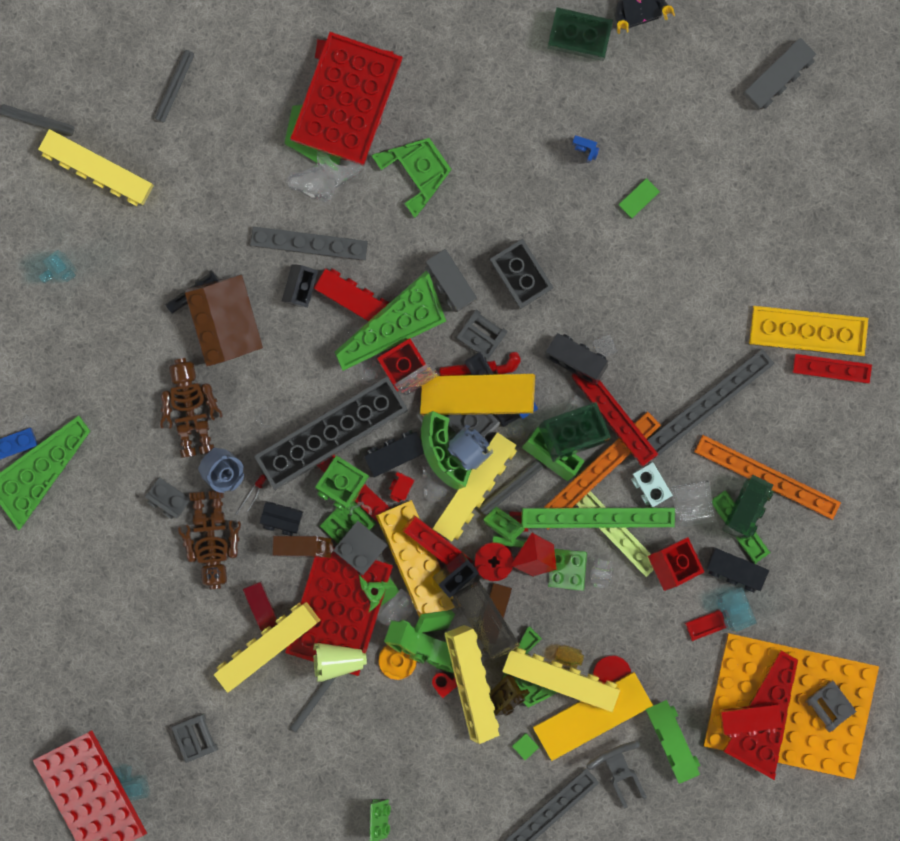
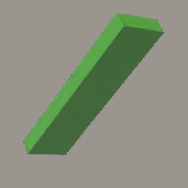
(753, 546)

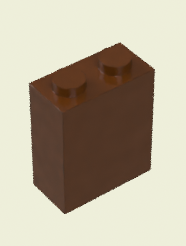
(302, 546)

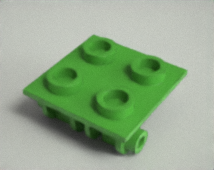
(570, 570)
(379, 819)

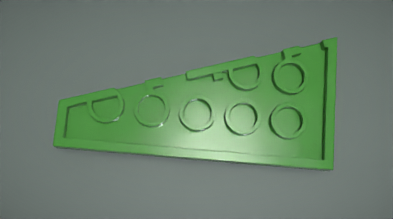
(403, 318)
(33, 474)

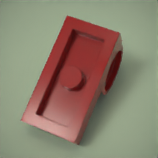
(448, 687)

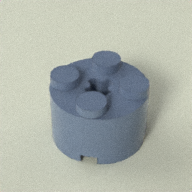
(470, 448)
(221, 470)

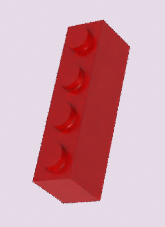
(348, 295)

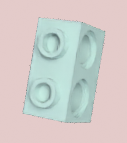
(655, 482)

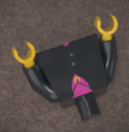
(637, 12)

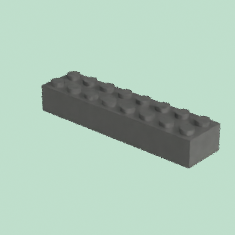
(331, 433)

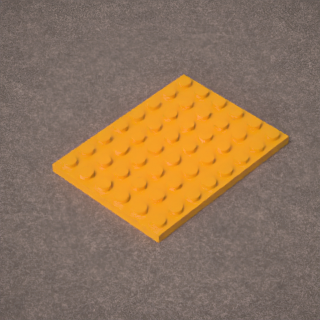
(805, 737)

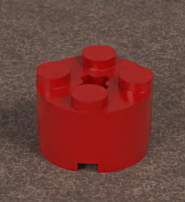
(485, 568)

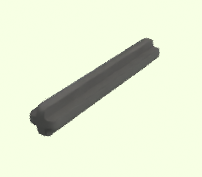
(174, 86)
(37, 120)
(511, 487)

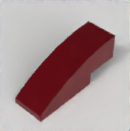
(260, 605)

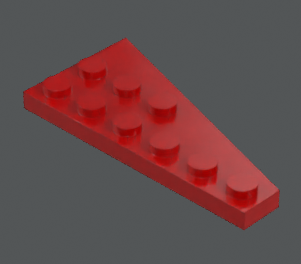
(763, 749)

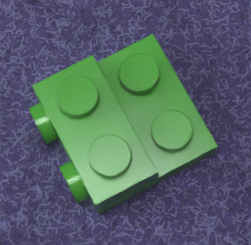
(341, 483)

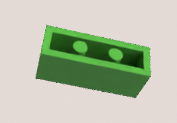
(564, 467)

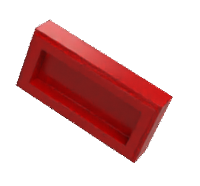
(706, 625)

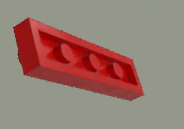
(832, 368)
(432, 540)

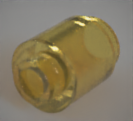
(569, 656)

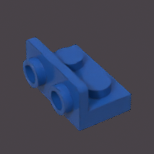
(582, 144)

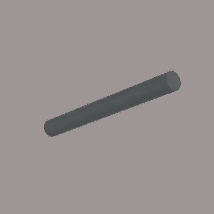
(311, 704)

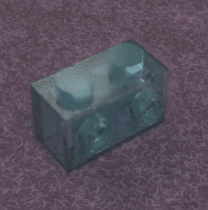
(736, 609)

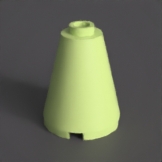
(336, 661)

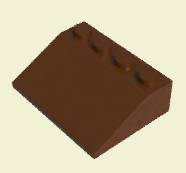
(223, 319)

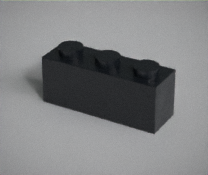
(577, 358)
(394, 453)
(736, 570)

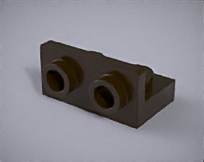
(507, 696)

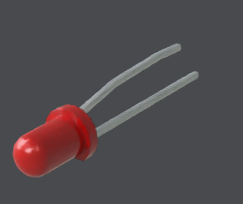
(258, 483)

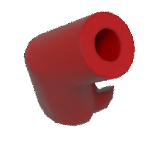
(511, 365)

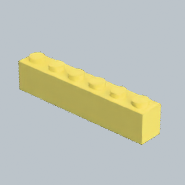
(95, 167)
(479, 481)
(267, 647)
(561, 680)
(472, 684)

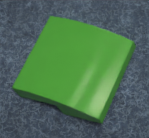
(340, 522)

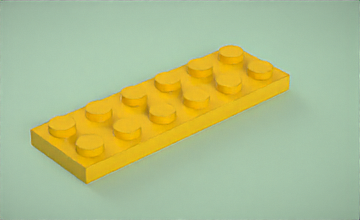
(414, 561)

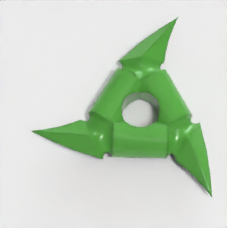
(367, 590)

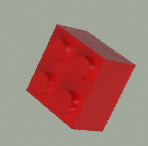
(401, 361)
(676, 564)

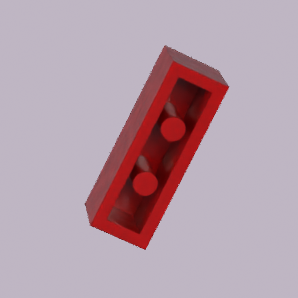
(750, 719)

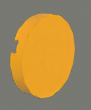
(391, 663)

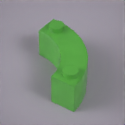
(435, 447)
(418, 645)
(673, 743)

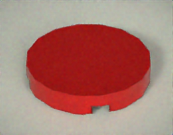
(611, 668)

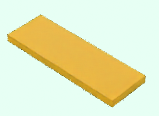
(808, 330)
(479, 394)
(585, 721)

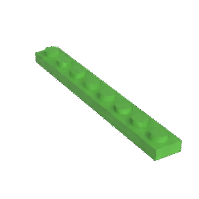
(598, 517)

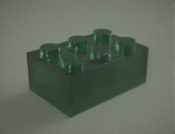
(580, 34)
(574, 431)
(748, 507)

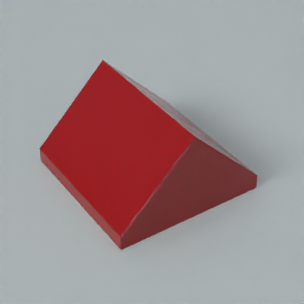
(536, 556)

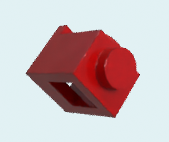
(401, 487)

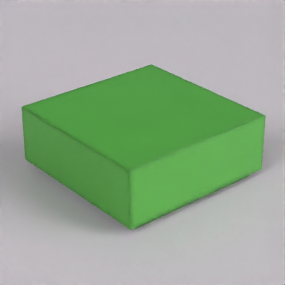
(525, 746)

